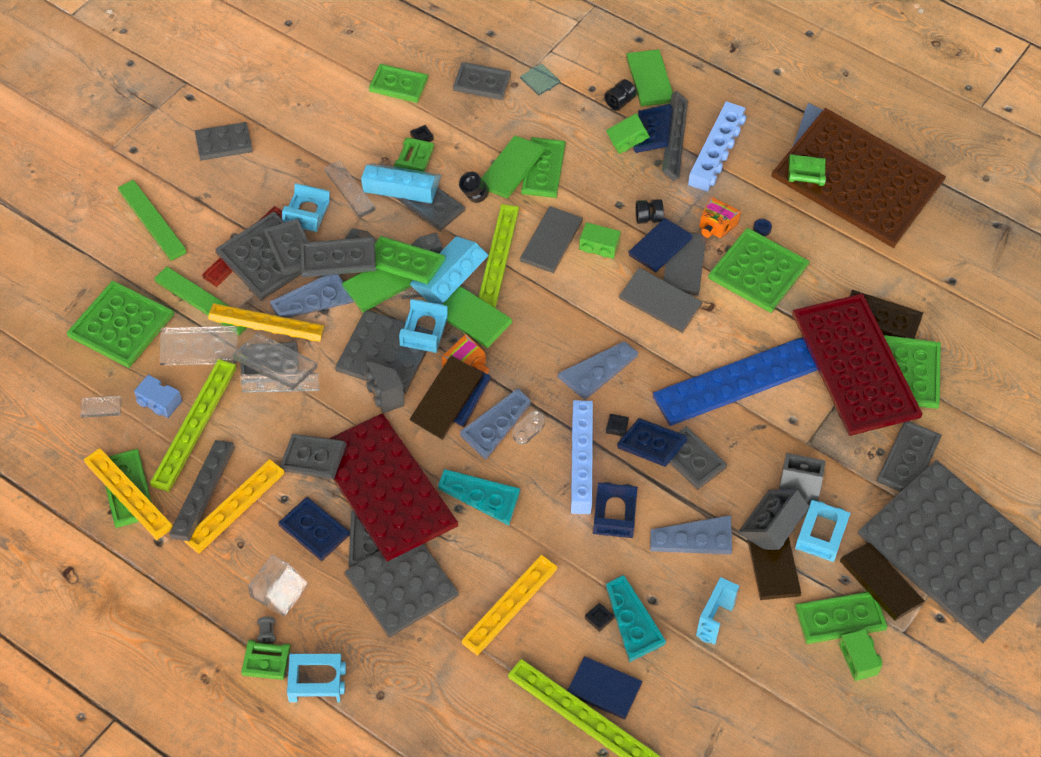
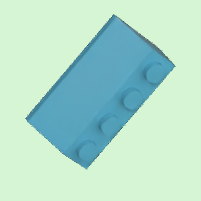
(400, 182)
(460, 261)

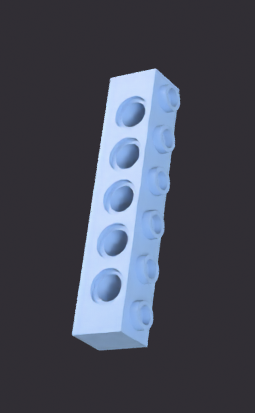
(717, 146)
(581, 457)

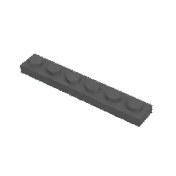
(673, 152)
(202, 490)

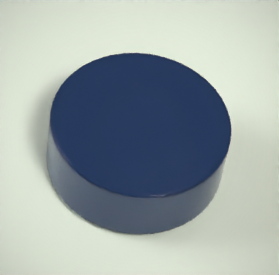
(762, 227)

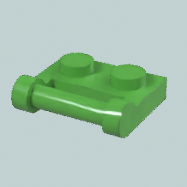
(419, 157)
(806, 169)
(265, 665)

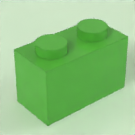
(627, 133)
(599, 240)
(860, 655)

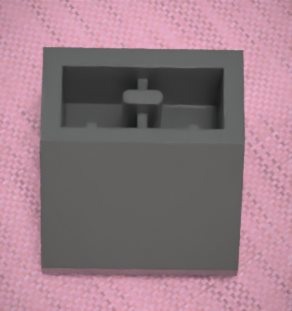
(385, 387)
(804, 475)

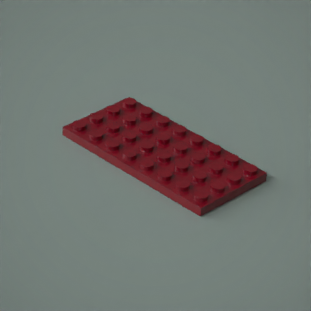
(856, 364)
(389, 489)

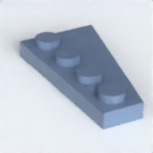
(594, 372)
(492, 426)

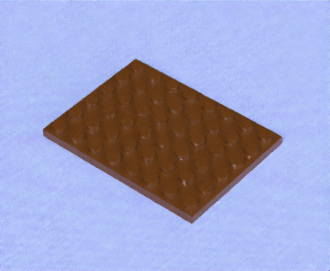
(865, 177)

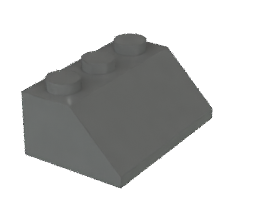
(774, 518)

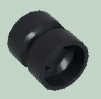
(620, 94)
(473, 187)
(643, 211)

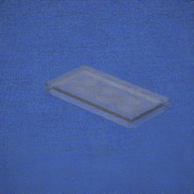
(198, 345)
(275, 360)

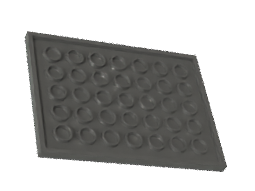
(957, 550)

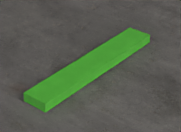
(152, 220)
(190, 293)

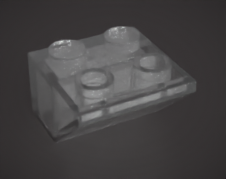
(277, 585)

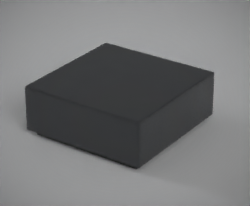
(422, 133)
(617, 425)
(599, 617)

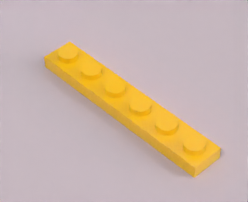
(266, 322)
(128, 494)
(235, 505)
(509, 605)

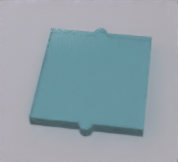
(540, 79)

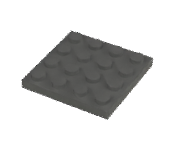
(253, 260)
(378, 342)
(402, 588)

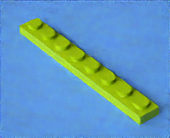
(498, 254)
(193, 426)
(578, 712)

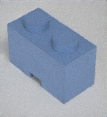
(156, 397)

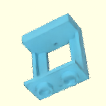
(308, 220)
(422, 341)
(816, 546)
(724, 596)
(334, 688)

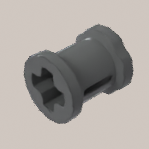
(266, 630)

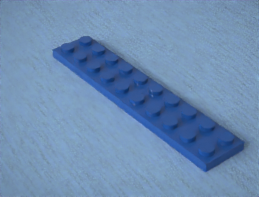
(735, 381)

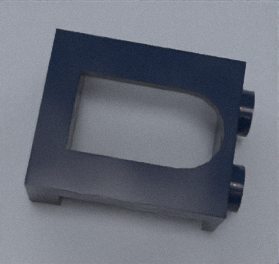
(615, 527)

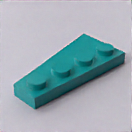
(484, 495)
(635, 624)

